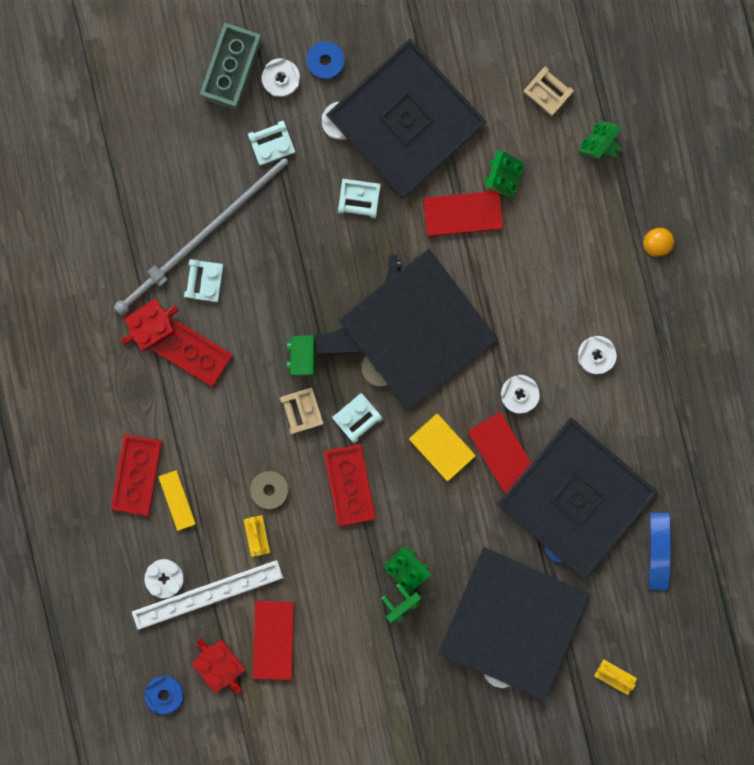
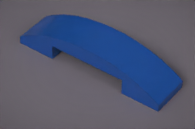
(659, 551)

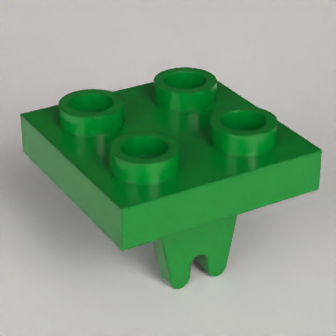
(601, 141)
(504, 174)
(407, 569)
(410, 602)

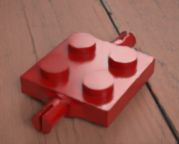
(149, 325)
(218, 666)

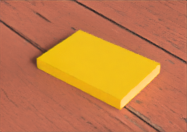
(442, 447)

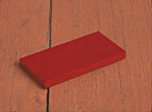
(463, 213)
(193, 353)
(500, 450)
(136, 475)
(349, 485)
(273, 640)

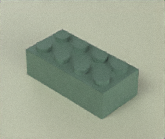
(230, 66)

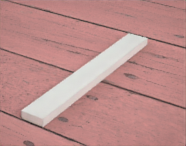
(207, 594)

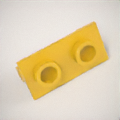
(256, 536)
(615, 677)

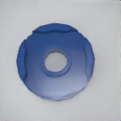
(325, 49)
(175, 695)

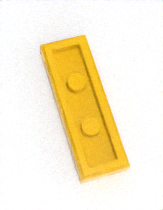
(177, 500)

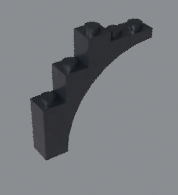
(340, 341)

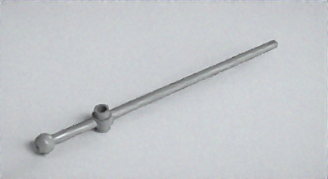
(158, 275)

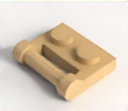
(544, 96)
(307, 407)

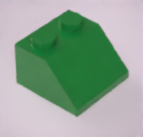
(302, 355)

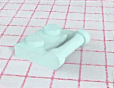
(273, 149)
(361, 192)
(210, 281)
(353, 413)

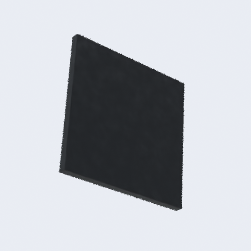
(406, 118)
(418, 329)
(577, 498)
(513, 623)

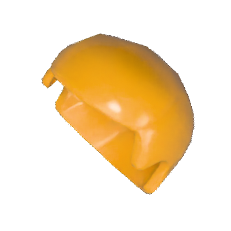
(658, 242)

